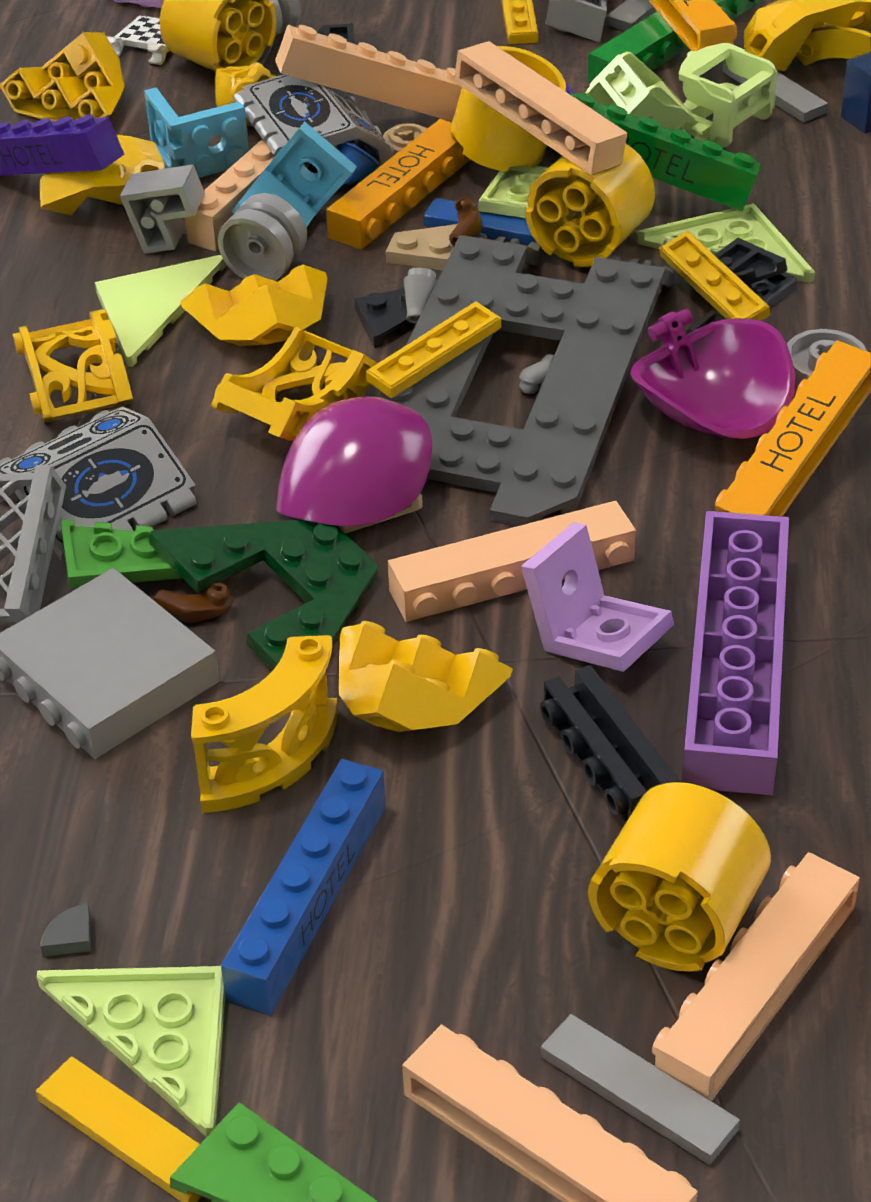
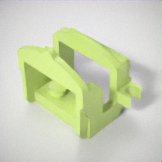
(639, 91)
(726, 101)

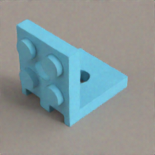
(186, 138)
(294, 183)

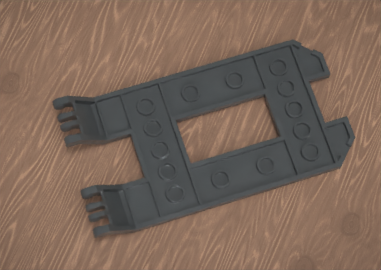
(598, 336)

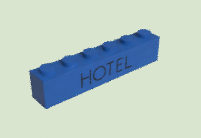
(303, 888)

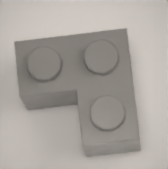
(159, 202)

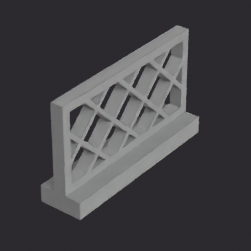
(32, 542)

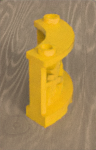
(838, 41)
(289, 368)
(106, 379)
(239, 722)

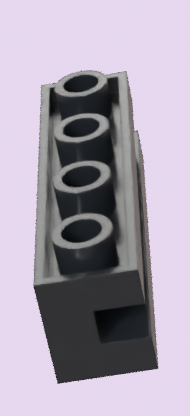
(604, 740)

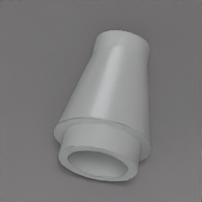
(418, 288)

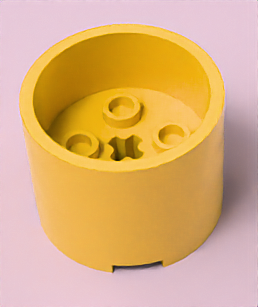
(218, 30)
(492, 137)
(586, 213)
(680, 875)

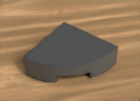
(68, 932)

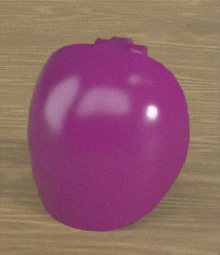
(719, 377)
(356, 463)

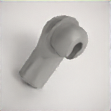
(534, 375)

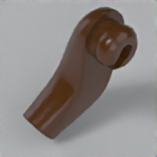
(469, 220)
(198, 607)

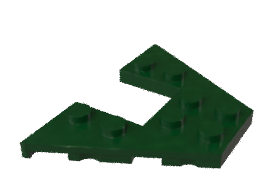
(307, 555)

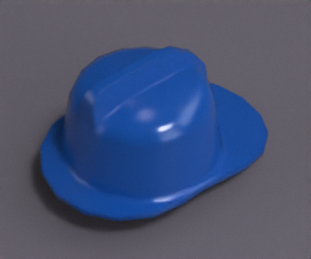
(365, 163)

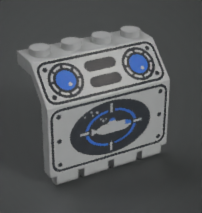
(285, 102)
(112, 471)

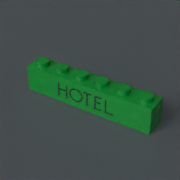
(682, 160)

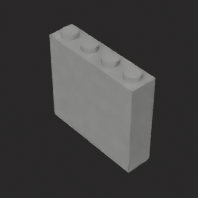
(105, 662)

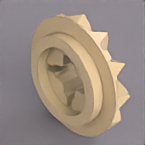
(402, 135)

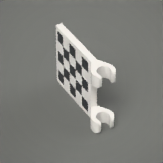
(142, 33)

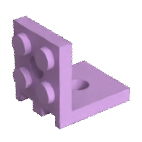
(578, 616)

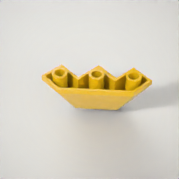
(784, 25)
(74, 83)
(67, 190)
(260, 308)
(412, 680)

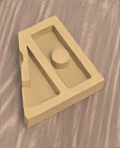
(421, 247)

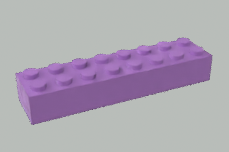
(737, 654)

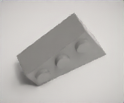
(578, 17)

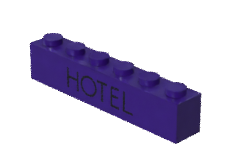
(58, 146)

